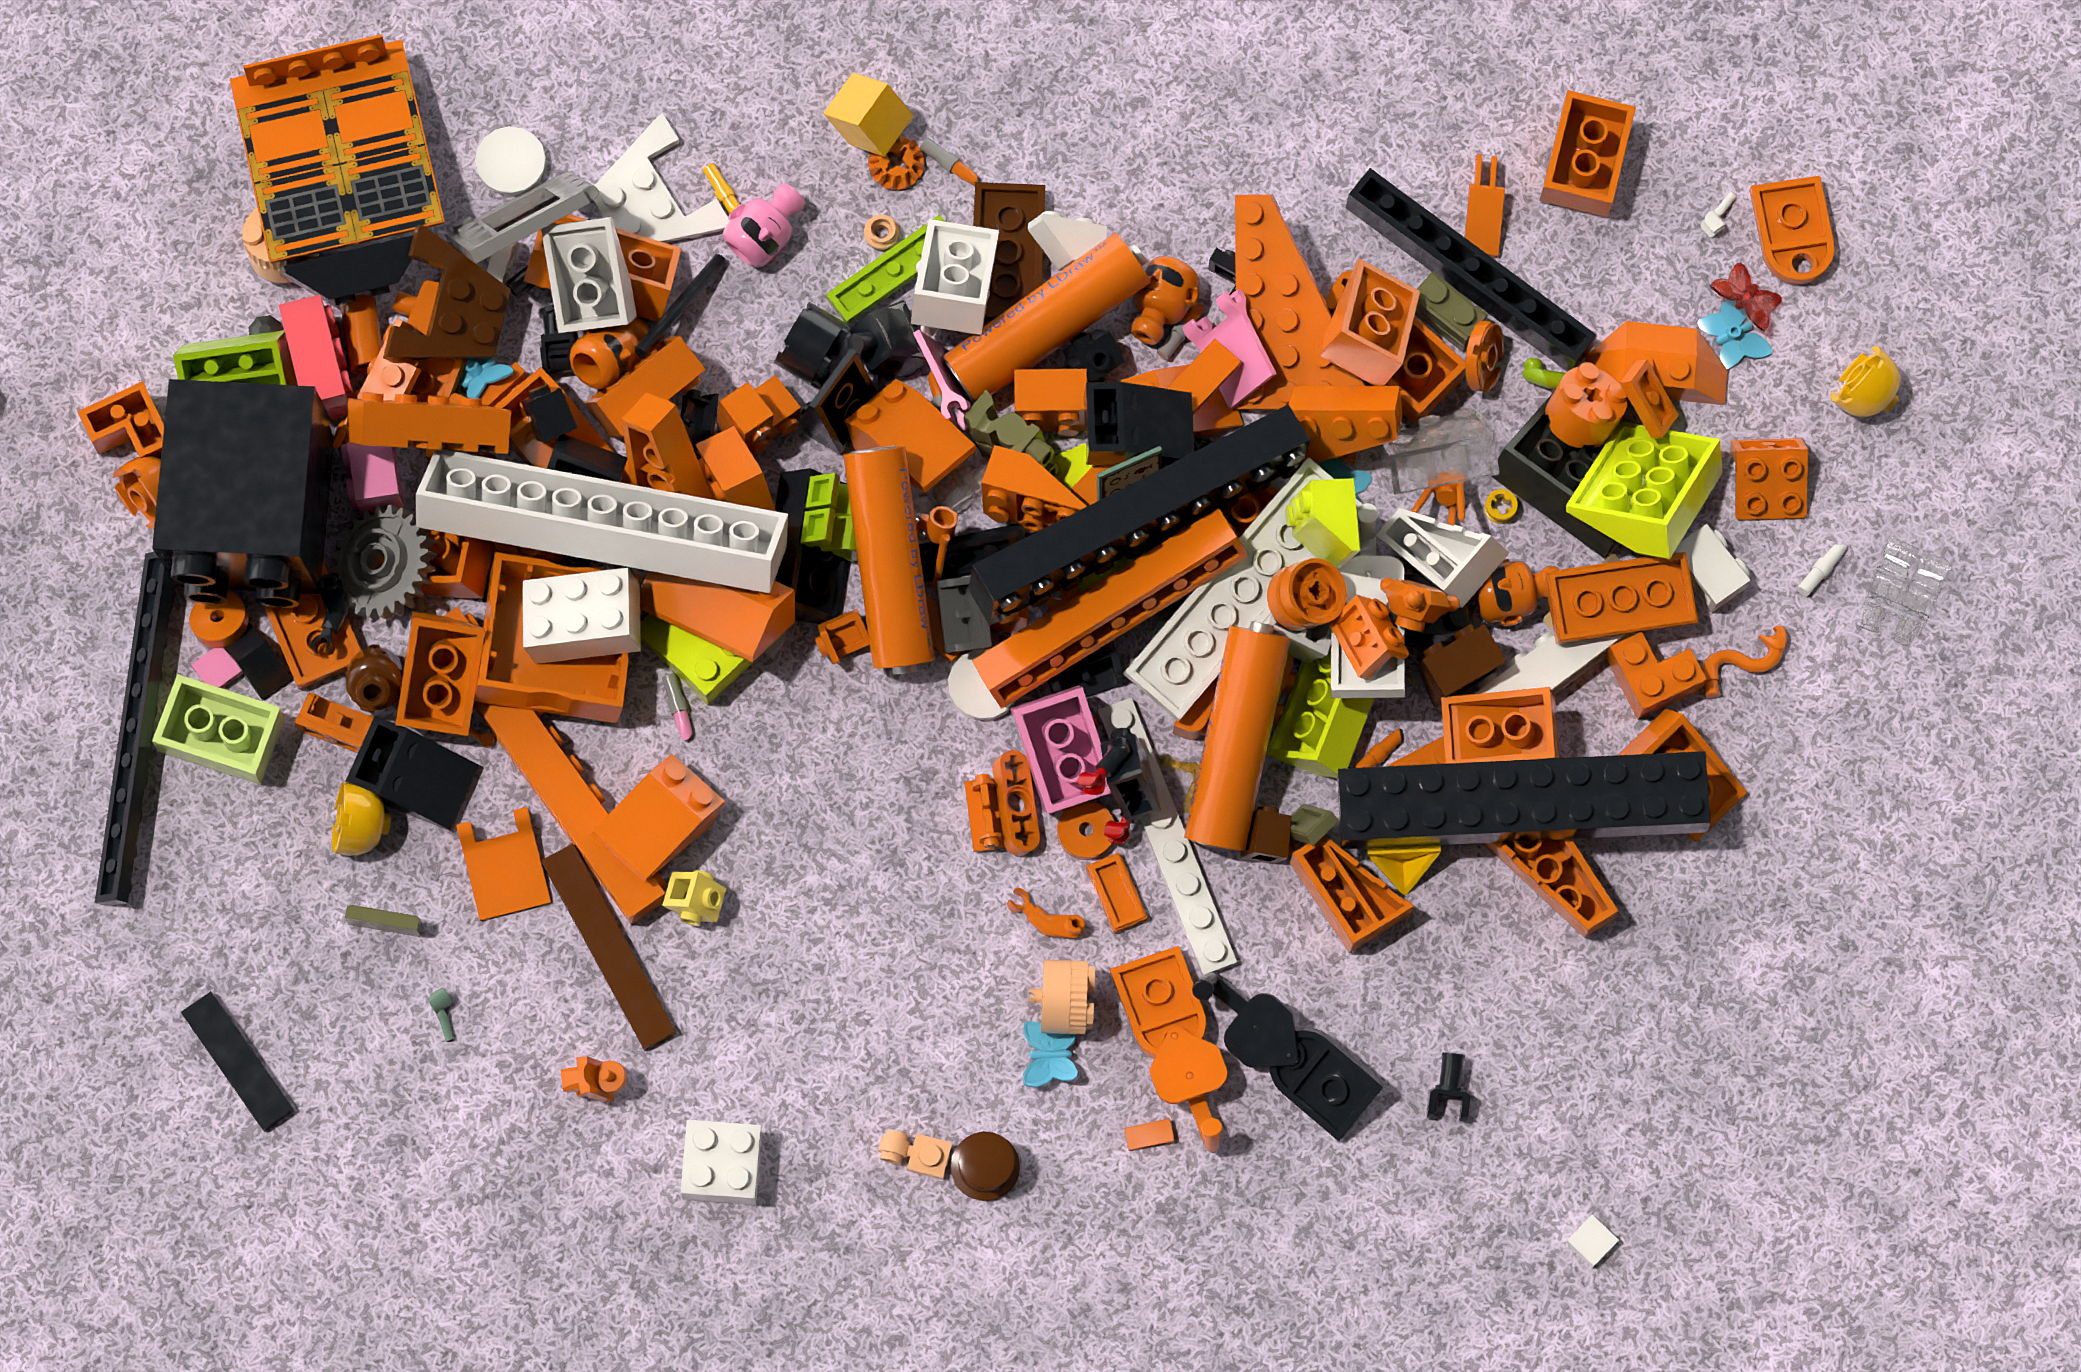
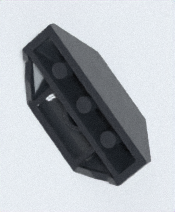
(353, 271)

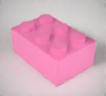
(1059, 746)

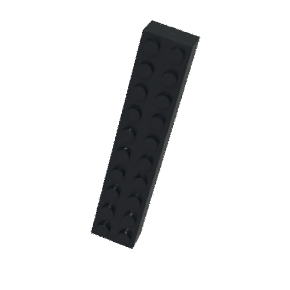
(1138, 516)
(1523, 800)

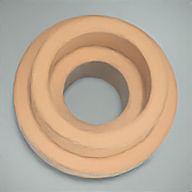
(876, 223)

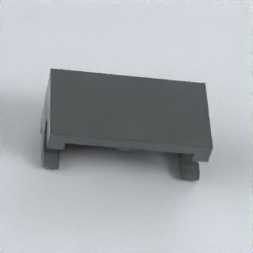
(961, 618)

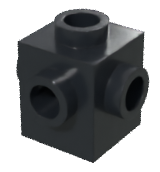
(1094, 352)

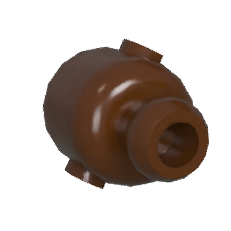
(374, 678)

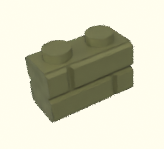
(1447, 311)

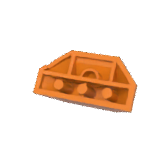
(1677, 355)

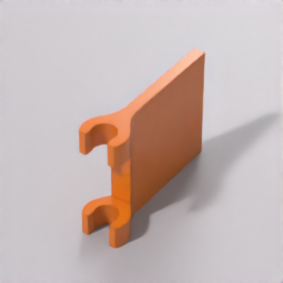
(505, 869)

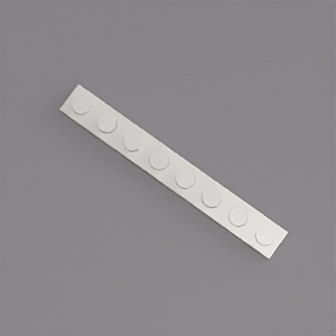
(1176, 856)

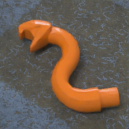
(1776, 646)

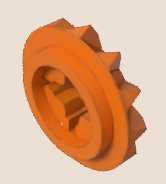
(898, 177)

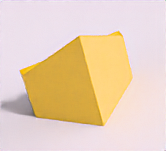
(1404, 864)

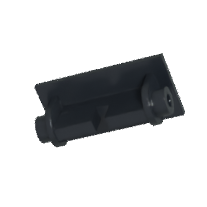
(700, 414)

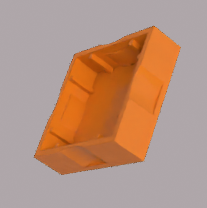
(509, 676)

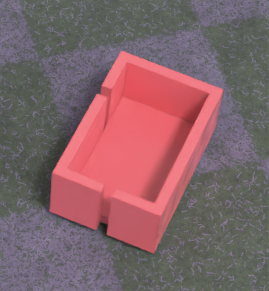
(317, 352)

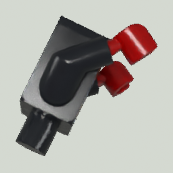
(1128, 779)

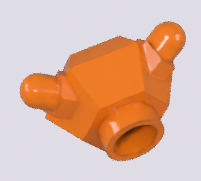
(1416, 602)

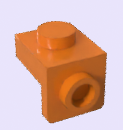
(842, 635)

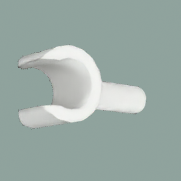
(1713, 223)

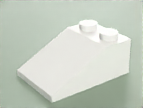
(588, 275)
(954, 277)

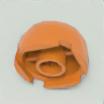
(139, 486)

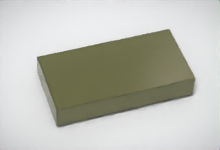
(1311, 823)
(383, 920)

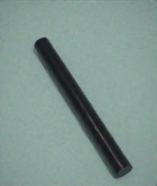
(680, 305)

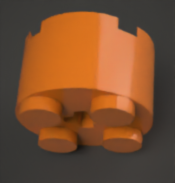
(1586, 406)

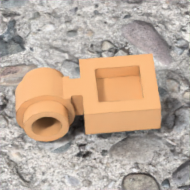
(926, 1156)

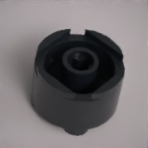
(811, 344)

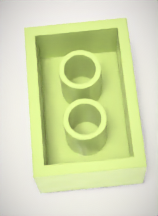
(218, 729)

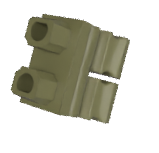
(1007, 432)

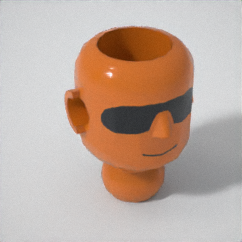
(1165, 299)
(607, 353)
(1511, 593)

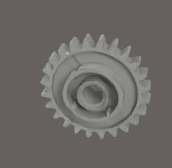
(388, 537)

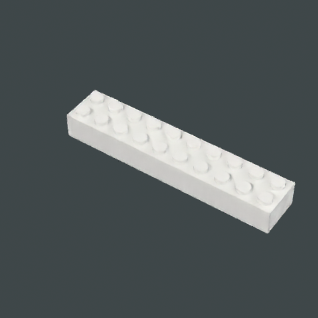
(602, 520)

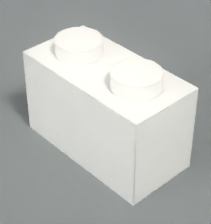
(1712, 568)

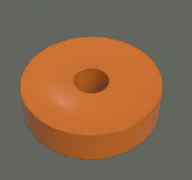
(219, 633)
(1073, 841)

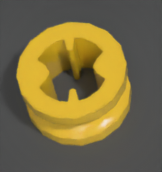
(1507, 498)

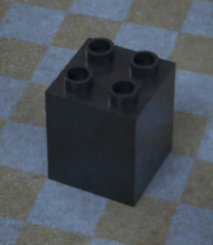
(244, 490)

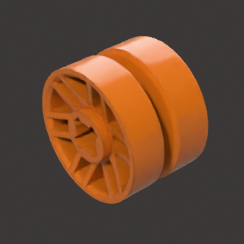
(1306, 594)

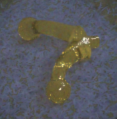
(1192, 767)

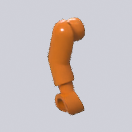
(1048, 924)

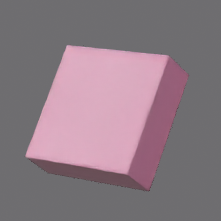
(217, 668)

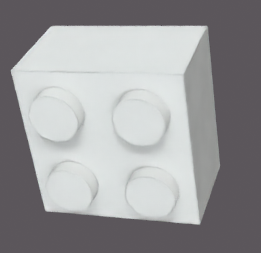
(721, 1162)

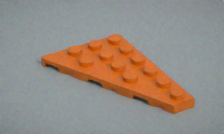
(1281, 304)

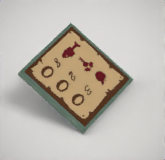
(1128, 472)

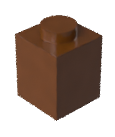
(1268, 836)

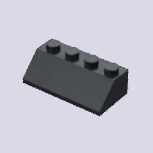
(814, 574)

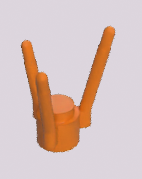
(1448, 495)
(939, 529)

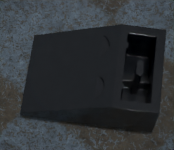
(1133, 419)
(412, 773)

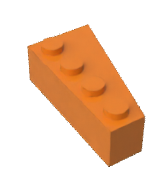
(427, 424)
(660, 449)
(1561, 879)

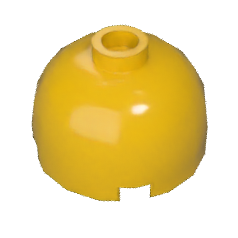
(1869, 385)
(358, 821)

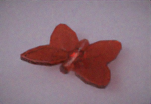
(1747, 296)

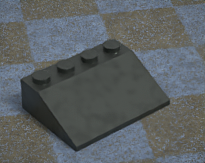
(1547, 475)

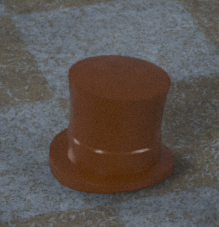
(985, 1166)

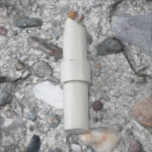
(1821, 569)

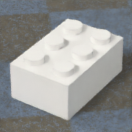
(581, 615)

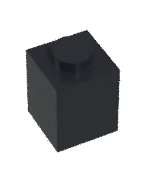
(548, 413)

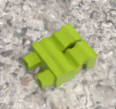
(820, 527)

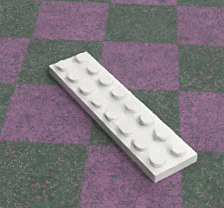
(1192, 642)

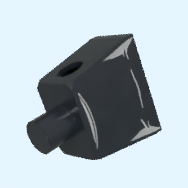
(888, 341)

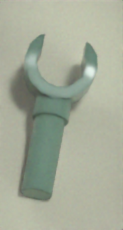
(439, 1001)

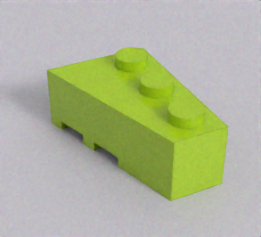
(240, 359)

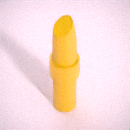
(722, 190)

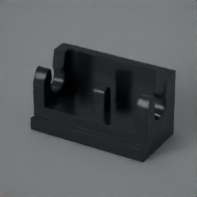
(1094, 673)

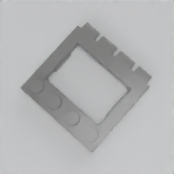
(478, 238)

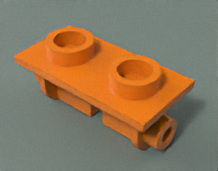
(983, 813)

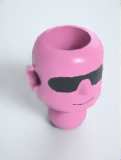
(761, 227)

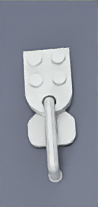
(1363, 578)

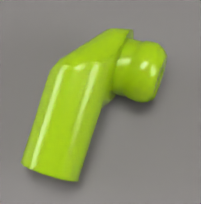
(1535, 374)

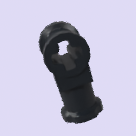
(555, 345)

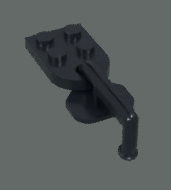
(1326, 1080)

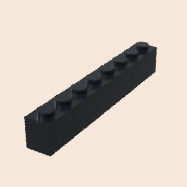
(1470, 270)

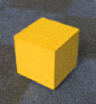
(868, 114)

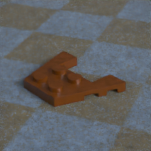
(465, 310)

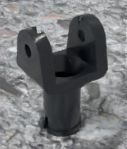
(1450, 1084)

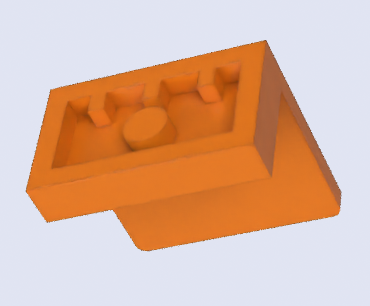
(1770, 478)

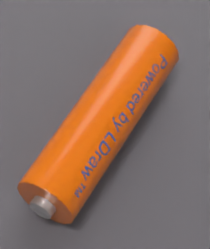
(1048, 317)
(889, 558)
(1237, 736)

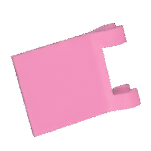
(1240, 339)
(951, 389)

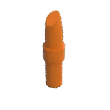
(1380, 751)

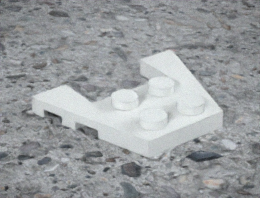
(639, 199)

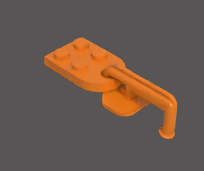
(1172, 1030)

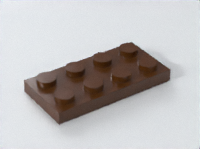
(1017, 255)

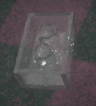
(1439, 452)

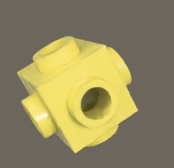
(694, 897)

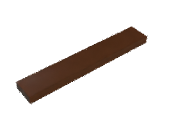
(608, 947)

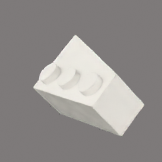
(1443, 553)

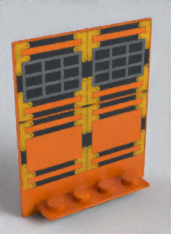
(335, 147)

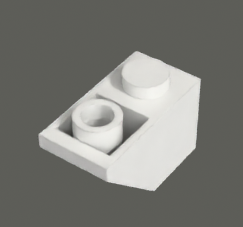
(1065, 238)

